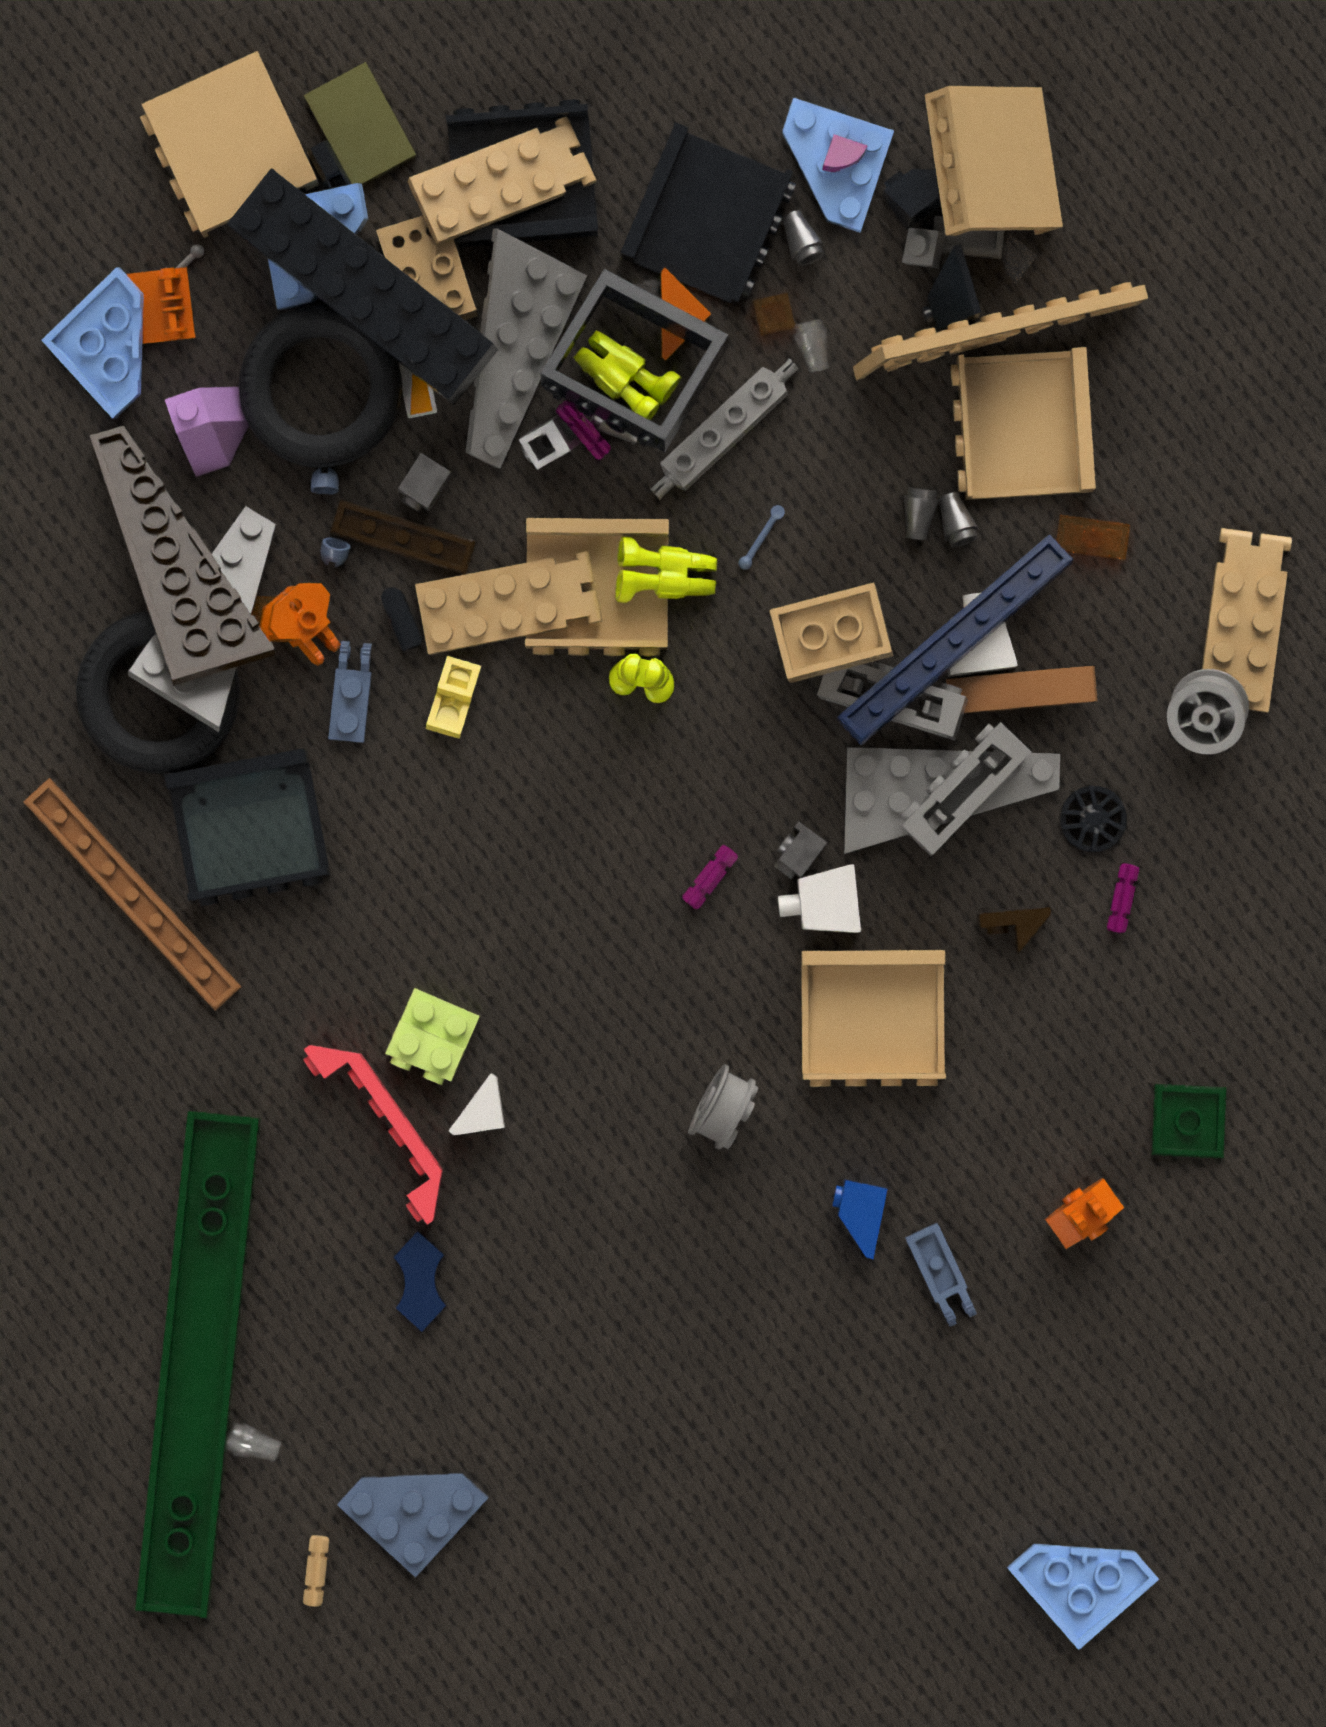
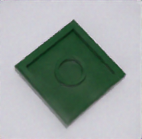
(1188, 1121)

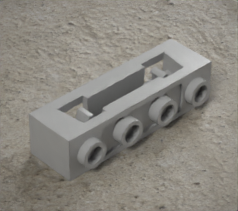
(949, 713)
(923, 830)

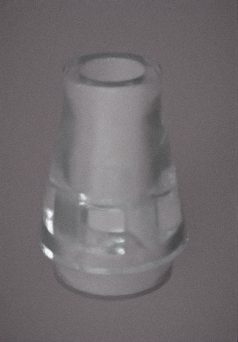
(813, 344)
(251, 1443)

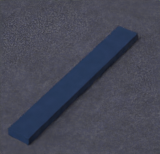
(955, 639)

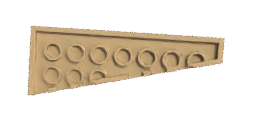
(992, 328)

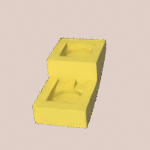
(453, 697)

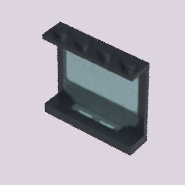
(248, 826)

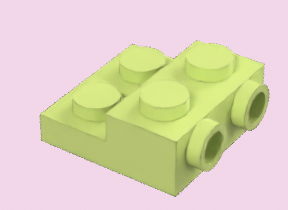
(431, 1036)

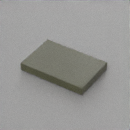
(360, 125)

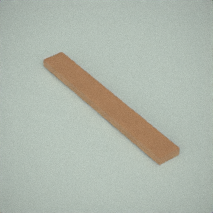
(132, 894)

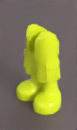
(621, 367)
(672, 575)
(635, 672)

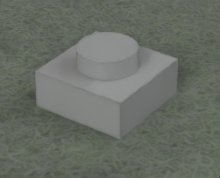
(923, 248)

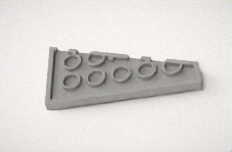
(523, 318)
(242, 561)
(887, 781)

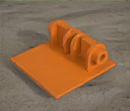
(166, 304)

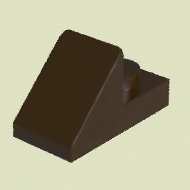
(1025, 923)

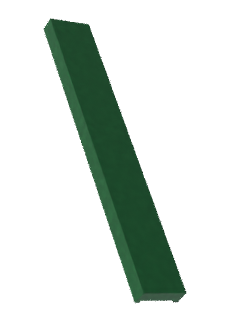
(198, 1364)

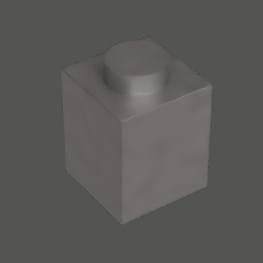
(424, 483)

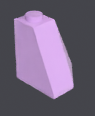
(208, 426)

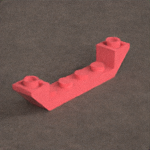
(425, 1197)

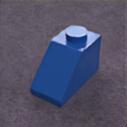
(861, 1212)

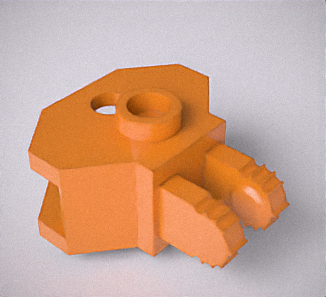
(299, 616)
(1084, 1213)

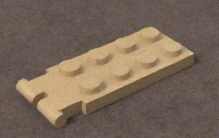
(499, 181)
(506, 603)
(1247, 612)

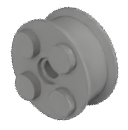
(1212, 693)
(722, 1107)

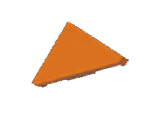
(677, 295)

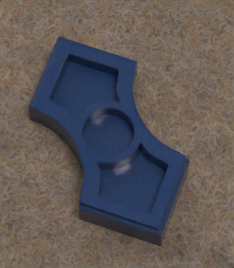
(420, 1297)

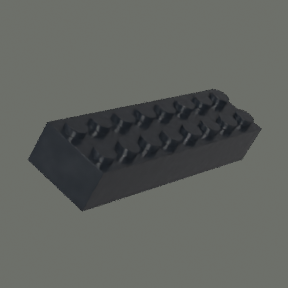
(362, 286)

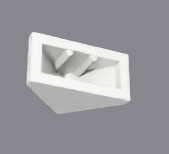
(483, 1111)

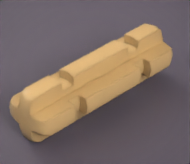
(316, 1570)

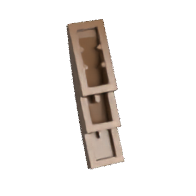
(1028, 689)

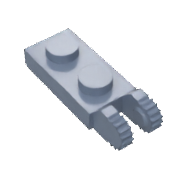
(350, 697)
(939, 1270)

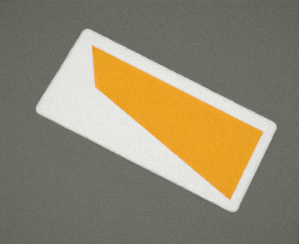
(417, 395)

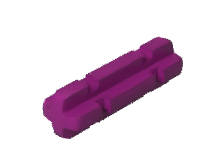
(583, 429)
(710, 877)
(1123, 898)

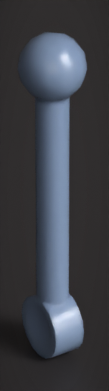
(776, 513)

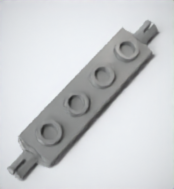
(724, 428)

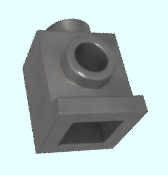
(539, 450)
(799, 851)

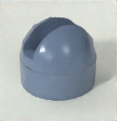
(324, 482)
(334, 551)

